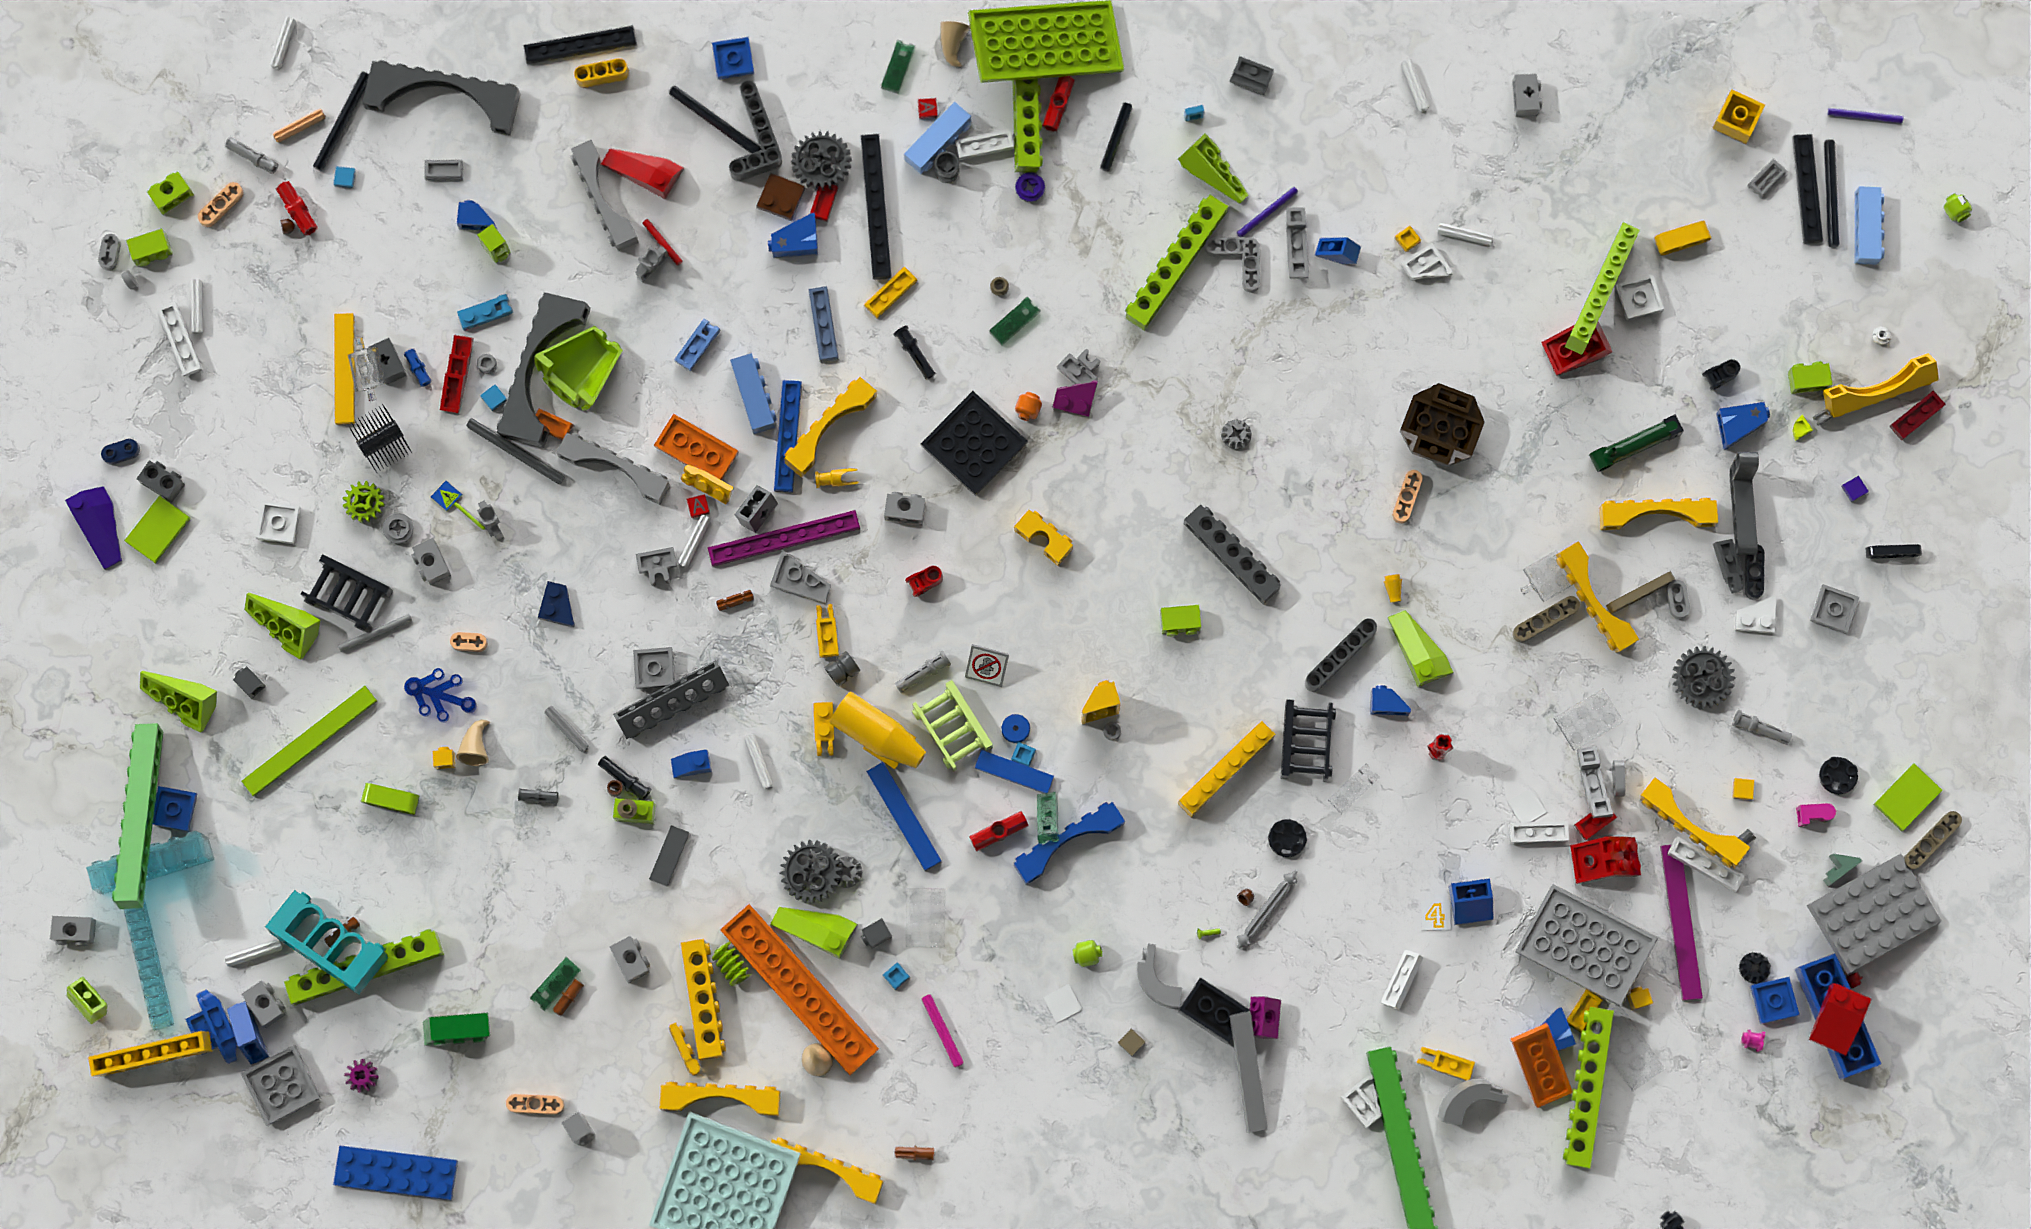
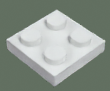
(1640, 297)
(277, 522)

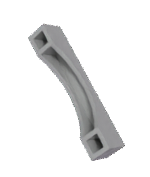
(620, 228)
(577, 452)

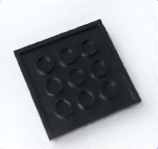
(974, 443)

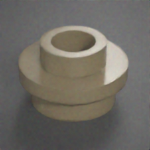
(1002, 281)
(627, 815)

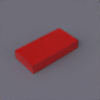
(824, 202)

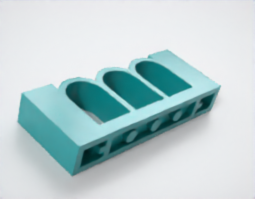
(360, 970)

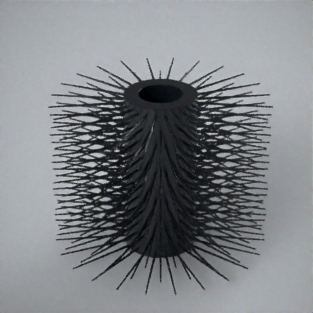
(380, 438)

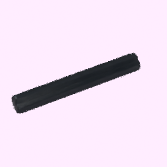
(1116, 137)

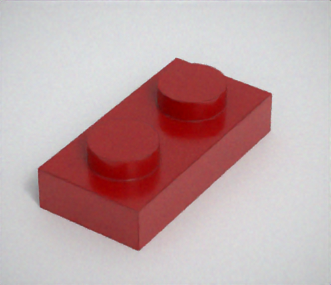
(1589, 826)

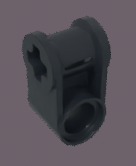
(1718, 375)

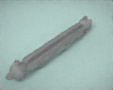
(1267, 909)

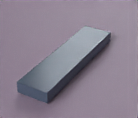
(823, 324)

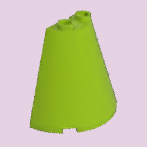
(579, 366)

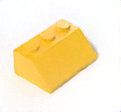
(1102, 703)

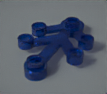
(437, 694)

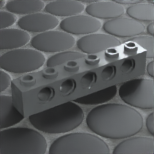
(1262, 592)
(676, 690)

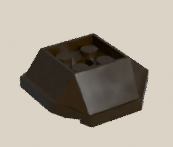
(1446, 407)

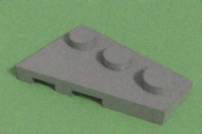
(798, 580)

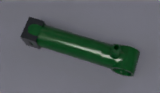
(1608, 456)

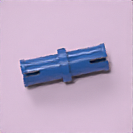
(417, 367)

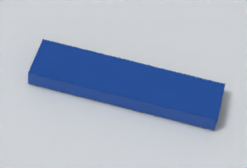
(1014, 772)

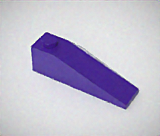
(96, 519)

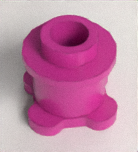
(1753, 1040)

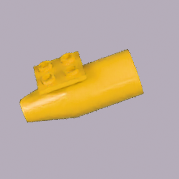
(877, 732)

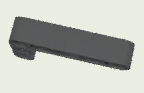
(761, 133)
(1742, 500)

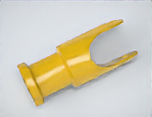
(833, 478)

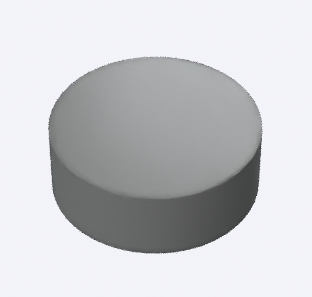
(129, 280)
(486, 363)

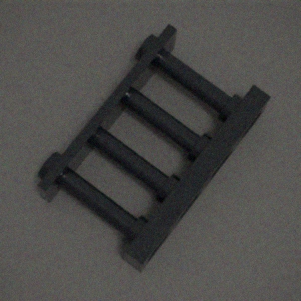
(362, 582)
(1289, 748)

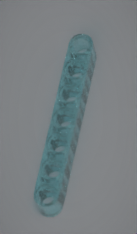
(149, 967)

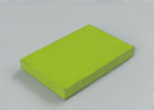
(157, 529)
(1908, 797)

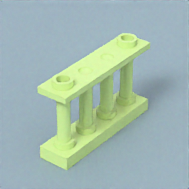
(961, 709)

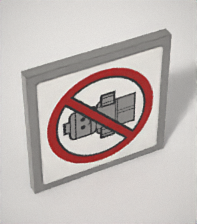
(986, 665)

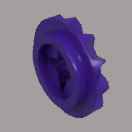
(1034, 180)

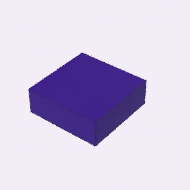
(1855, 488)

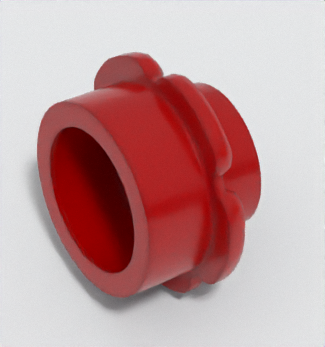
(1854, 980)

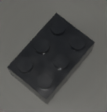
(1211, 1010)

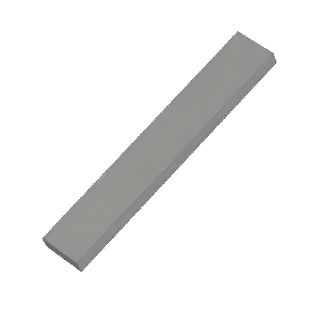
(1248, 1072)

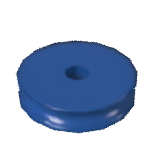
(1012, 721)

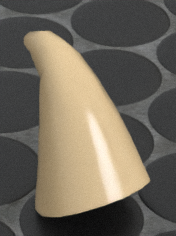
(951, 37)
(472, 748)
(817, 1060)

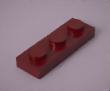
(1917, 415)

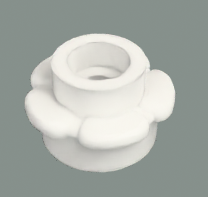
(1881, 340)

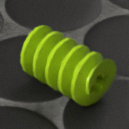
(730, 964)

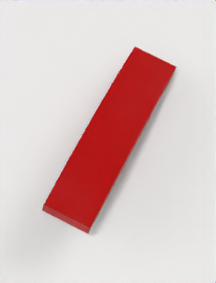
(456, 374)

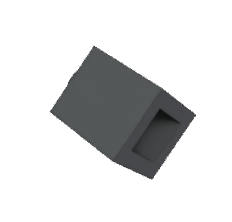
(248, 682)
(875, 933)

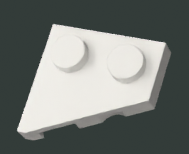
(1426, 264)
(1757, 617)
(1363, 1101)

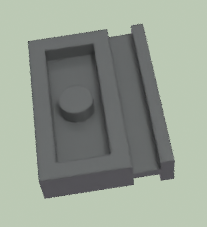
(1251, 75)

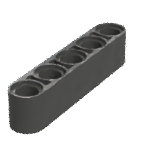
(1344, 646)

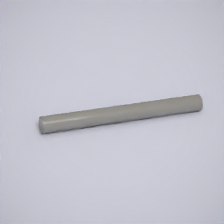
(374, 633)

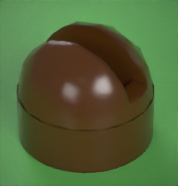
(287, 226)
(617, 785)
(1246, 897)

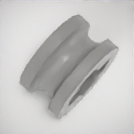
(1822, 417)
(1106, 729)

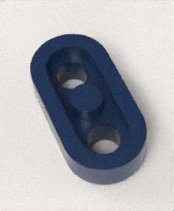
(119, 451)

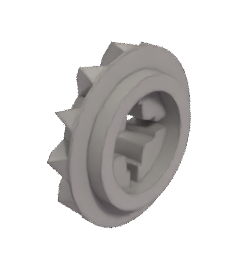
(1234, 442)
(392, 522)
(856, 872)

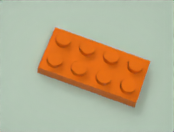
(695, 447)
(1541, 1065)

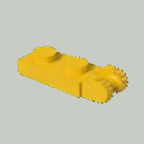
(707, 483)
(827, 633)
(823, 729)
(685, 1049)
(1448, 1064)

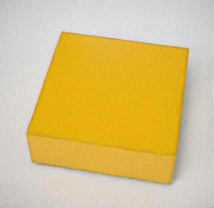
(1407, 238)
(1743, 788)

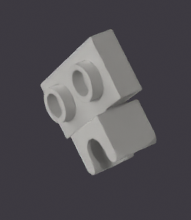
(650, 262)
(1079, 369)
(490, 520)
(656, 563)

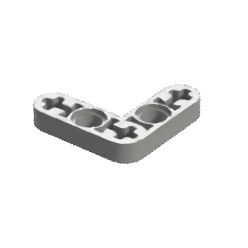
(1242, 250)

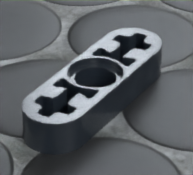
(1893, 551)
(1759, 585)

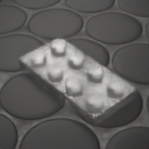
(1630, 1050)

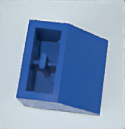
(1471, 901)

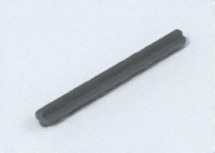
(515, 451)

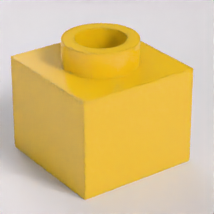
(444, 758)
(1639, 998)

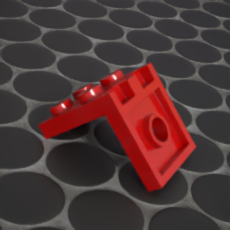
(1611, 858)

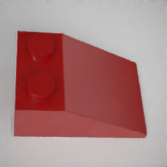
(1566, 360)
(1839, 1018)

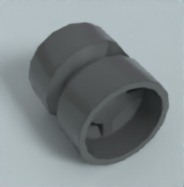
(947, 167)
(842, 669)

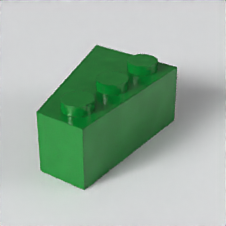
(456, 1029)

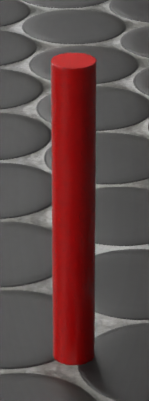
(659, 238)

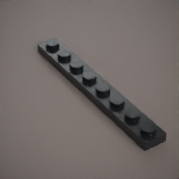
(876, 206)

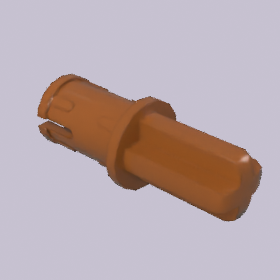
(568, 997)
(914, 1153)

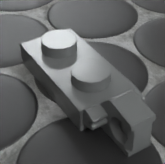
(1729, 564)

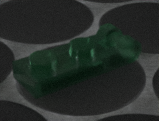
(897, 67)
(1014, 321)
(1047, 817)
(555, 983)

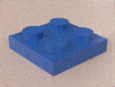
(733, 58)
(174, 808)
(1774, 1000)

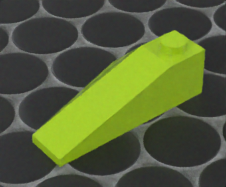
(1205, 163)
(290, 625)
(1421, 653)
(187, 699)
(818, 929)

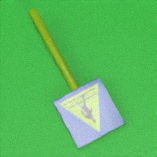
(447, 496)

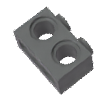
(159, 483)

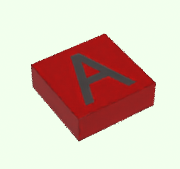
(927, 108)
(698, 506)

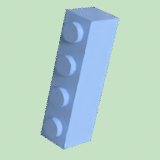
(938, 138)
(1868, 225)

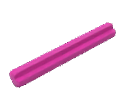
(942, 1030)

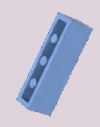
(752, 393)

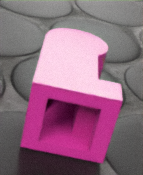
(1810, 812)

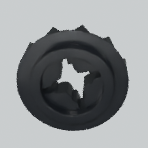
(1745, 966)

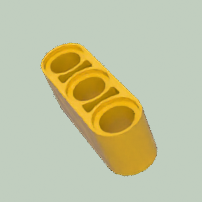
(592, 70)
(1682, 238)

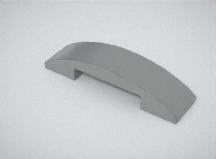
(1296, 243)
(1593, 782)

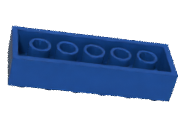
(1815, 981)

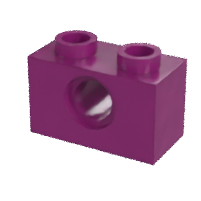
(1265, 1016)

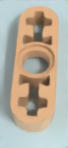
(220, 212)
(1397, 508)
(520, 1097)

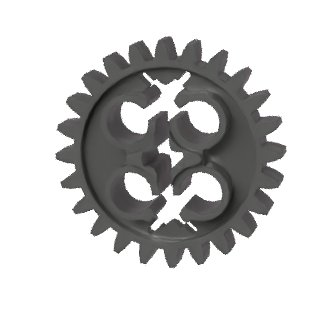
(825, 145)
(1698, 661)
(828, 874)

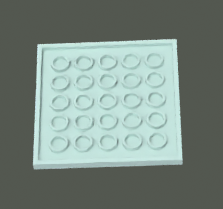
(723, 1179)

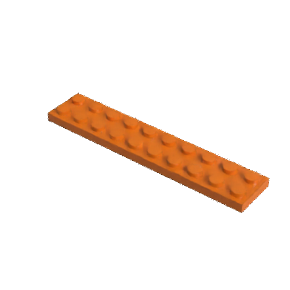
(799, 989)

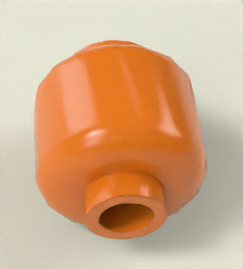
(1028, 406)

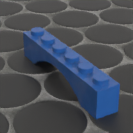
(1103, 821)

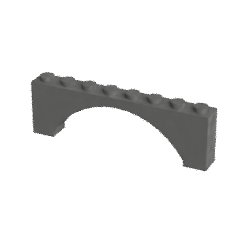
(391, 81)
(553, 318)

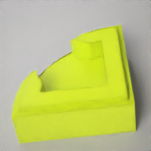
(1801, 428)

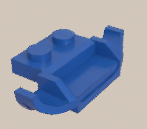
(215, 1021)

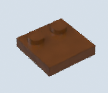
(780, 196)

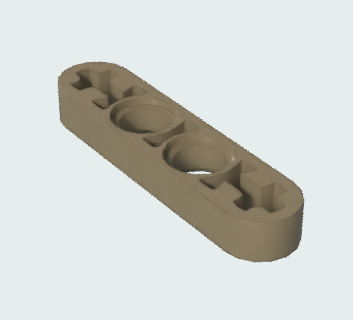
(1640, 592)
(1546, 619)
(1932, 840)

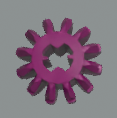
(363, 1067)

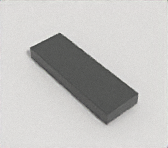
(669, 856)

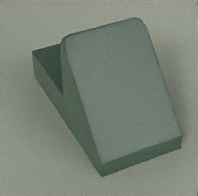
(1843, 863)

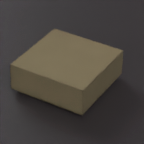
(1131, 1042)

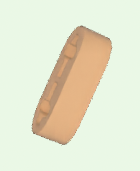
(470, 647)

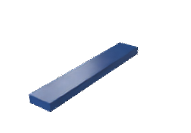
(787, 433)
(904, 816)

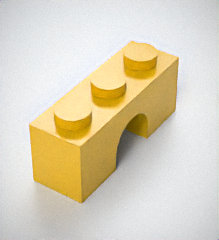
(1033, 525)

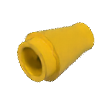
(1393, 586)

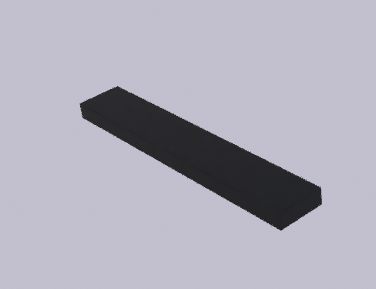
(580, 44)
(1807, 188)

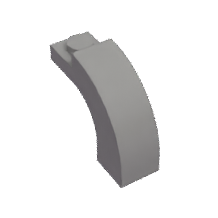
(1157, 991)
(1464, 1094)

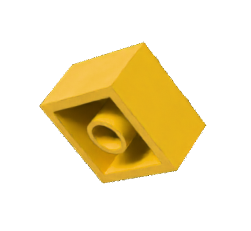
(1738, 116)

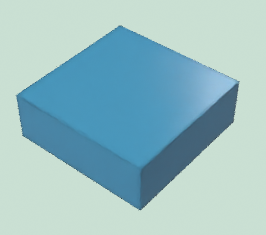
(1194, 113)
(344, 177)
(493, 397)
(1023, 754)
(896, 976)

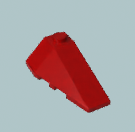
(647, 171)

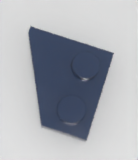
(556, 605)

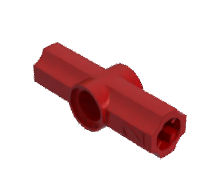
(1055, 113)
(296, 208)
(1440, 747)
(1010, 825)

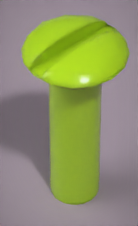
(1200, 933)

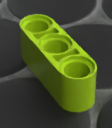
(390, 798)

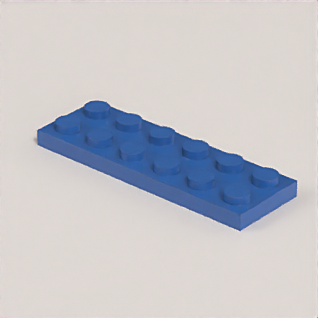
(395, 1172)

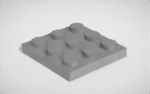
(280, 1085)

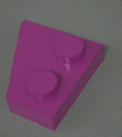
(1076, 398)

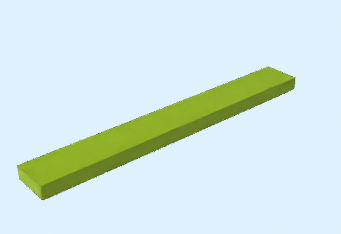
(309, 741)

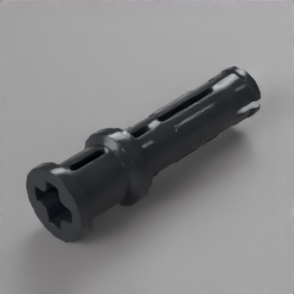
(910, 345)
(631, 783)

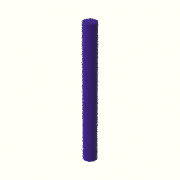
(1865, 115)
(1268, 211)

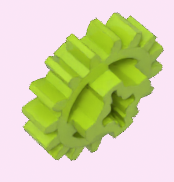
(357, 506)

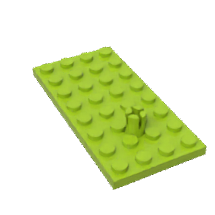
(1045, 41)

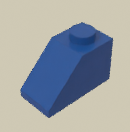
(472, 216)
(1338, 250)
(1387, 702)
(691, 764)

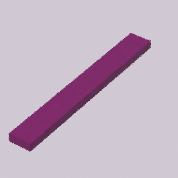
(783, 538)
(1681, 926)

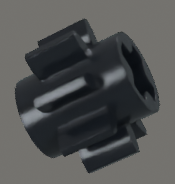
(1671, 1220)

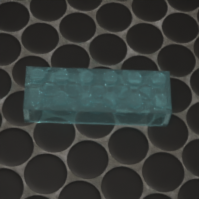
(163, 860)

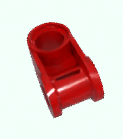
(923, 580)

